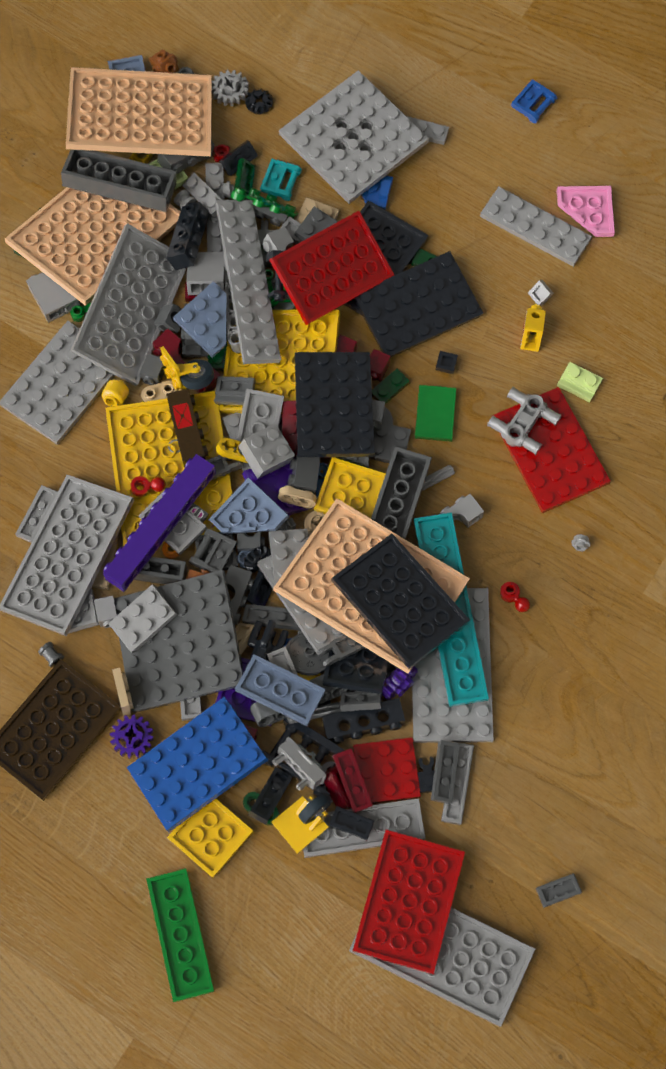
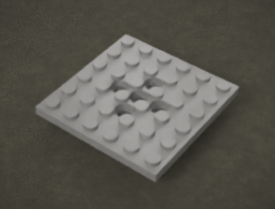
(353, 136)

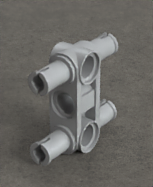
(524, 420)

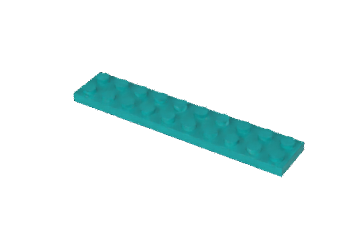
(459, 653)

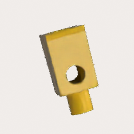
(533, 323)

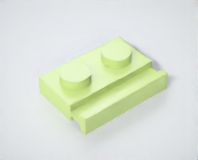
(579, 381)

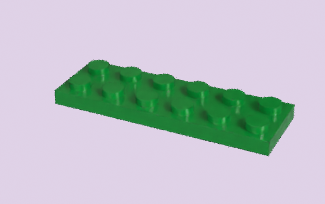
(180, 935)

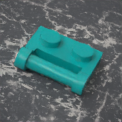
(274, 178)

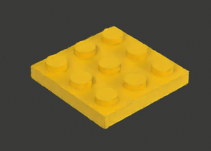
(350, 484)
(211, 836)

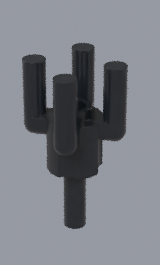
(265, 646)

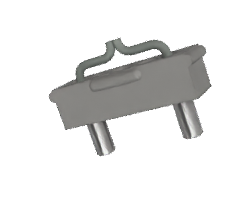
(298, 759)

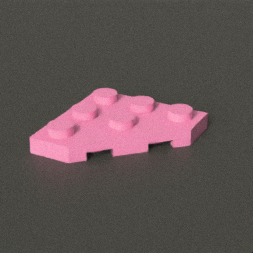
(589, 207)

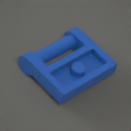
(529, 97)

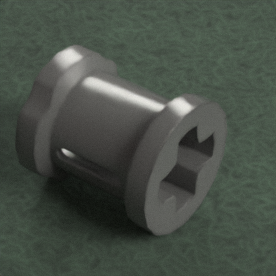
(50, 654)

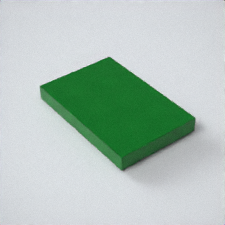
(435, 413)

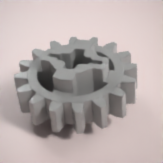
(227, 87)

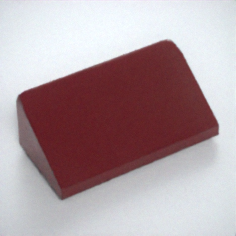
(336, 788)

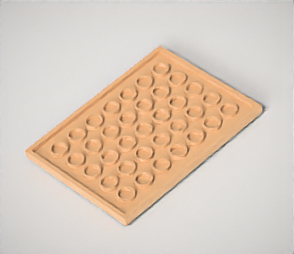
(139, 112)
(77, 236)
(334, 545)

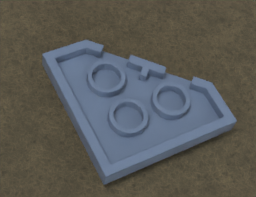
(206, 319)
(248, 511)

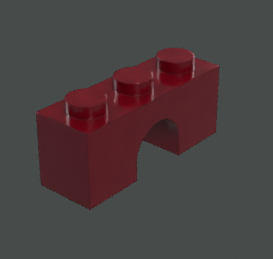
(378, 360)

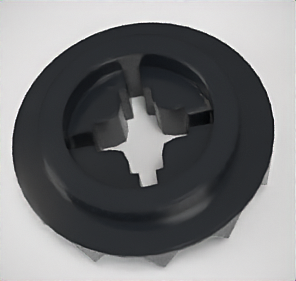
(260, 107)
(254, 556)

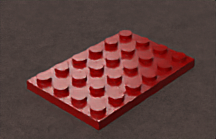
(331, 267)
(566, 461)
(409, 902)

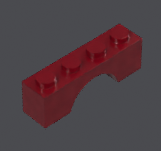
(174, 346)

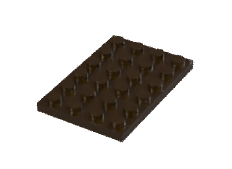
(54, 729)

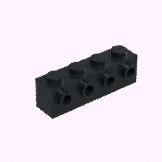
(187, 236)

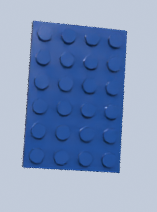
(196, 764)

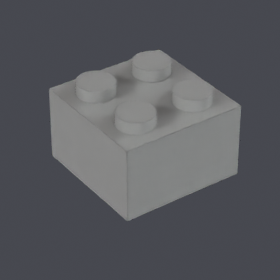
(266, 451)

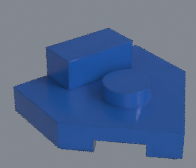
(379, 192)

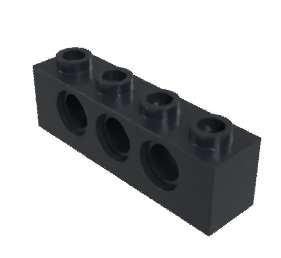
(391, 708)

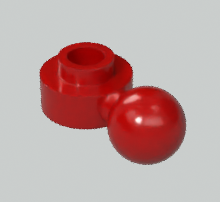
(157, 484)
(521, 603)

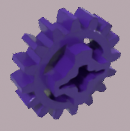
(398, 682)
(123, 735)

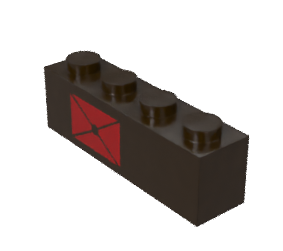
(185, 425)

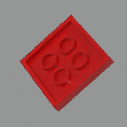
(388, 769)

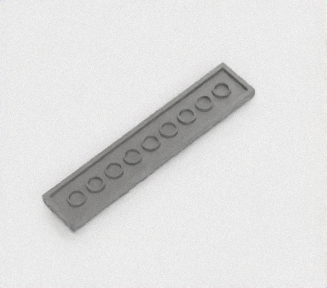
(247, 282)

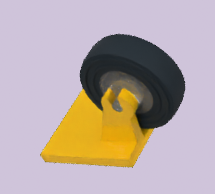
(192, 375)
(303, 821)

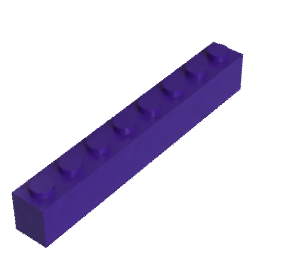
(159, 523)

